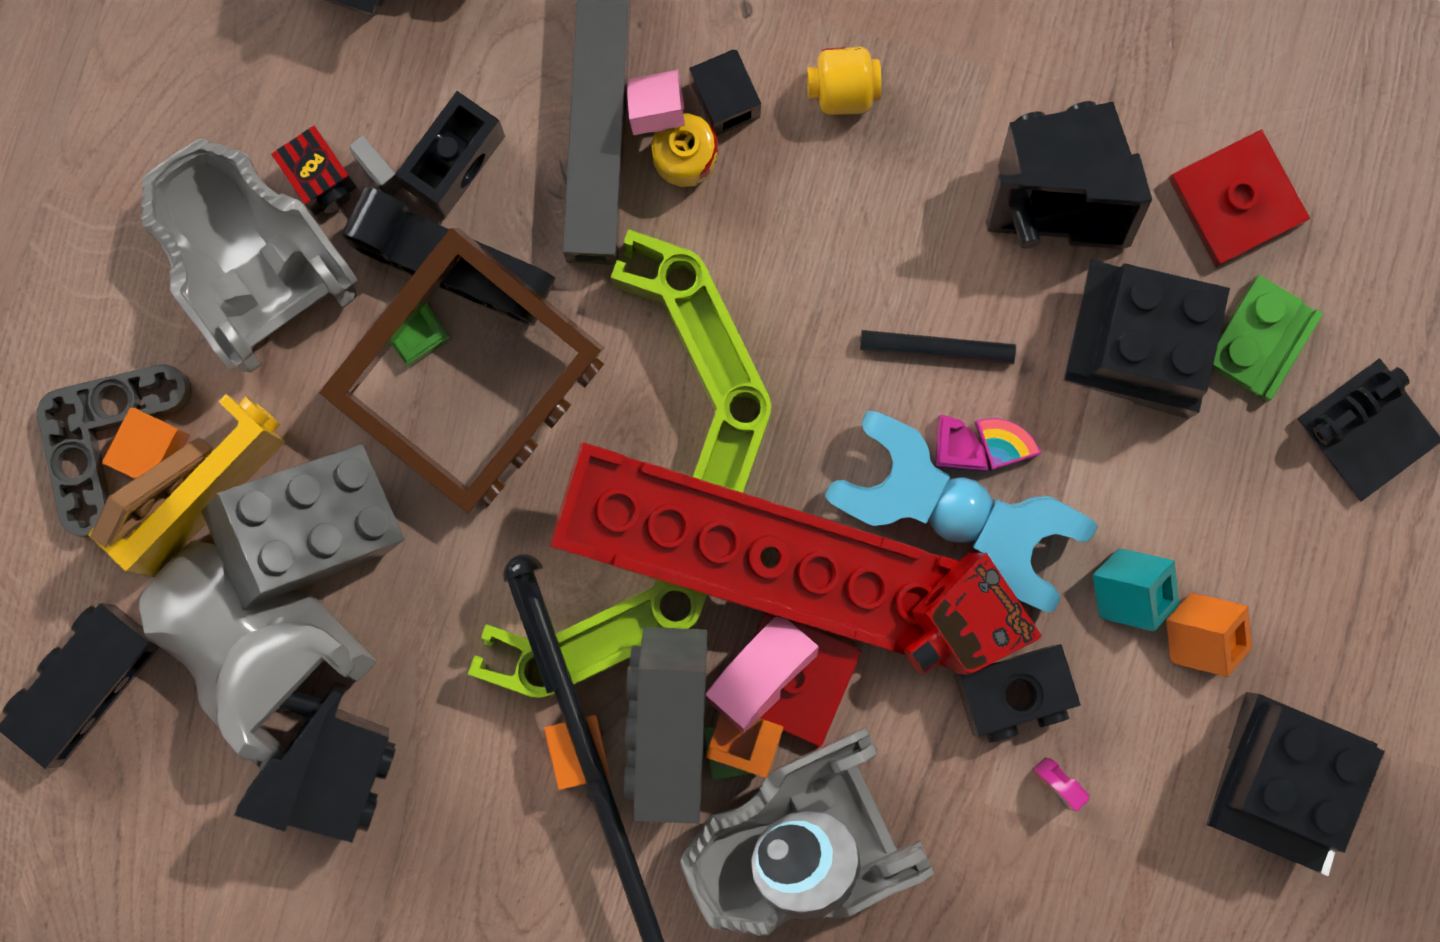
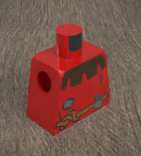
(969, 619)

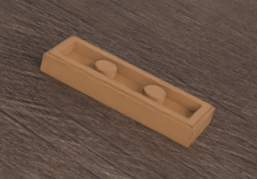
(142, 496)

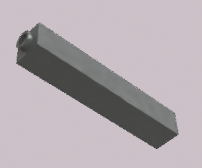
(597, 131)

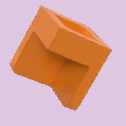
(143, 443)
(1209, 634)
(747, 751)
(563, 756)

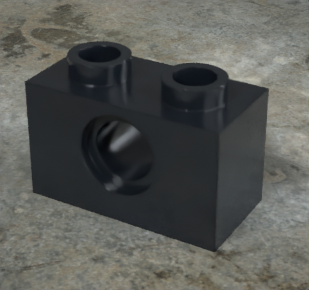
(451, 154)
(1050, 688)

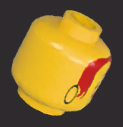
(845, 81)
(687, 166)

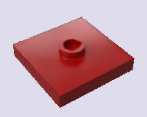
(1239, 198)
(815, 693)

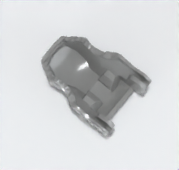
(237, 249)
(238, 656)
(824, 782)

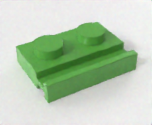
(1264, 338)

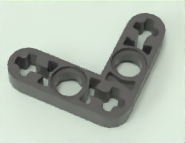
(90, 419)

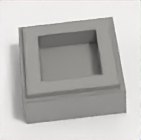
(375, 166)

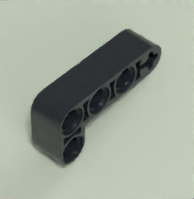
(395, 236)

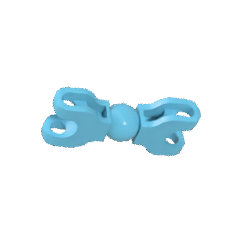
(960, 510)

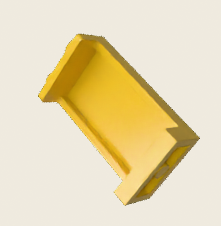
(180, 515)

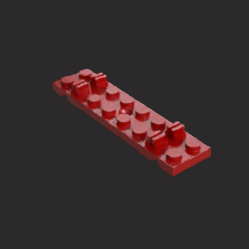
(713, 544)

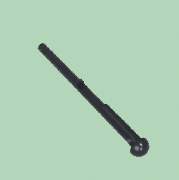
(557, 679)

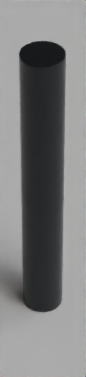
(937, 347)

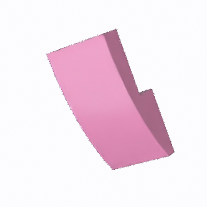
(655, 102)
(760, 672)

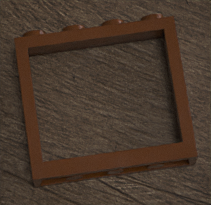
(396, 318)

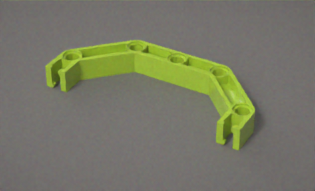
(724, 460)

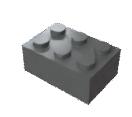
(302, 525)
(666, 725)

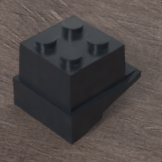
(1070, 179)
(1147, 337)
(325, 773)
(1293, 783)

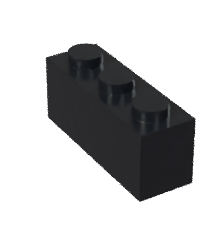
(77, 685)

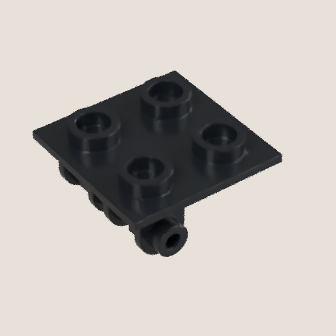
(1370, 428)

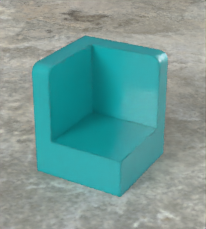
(1136, 589)

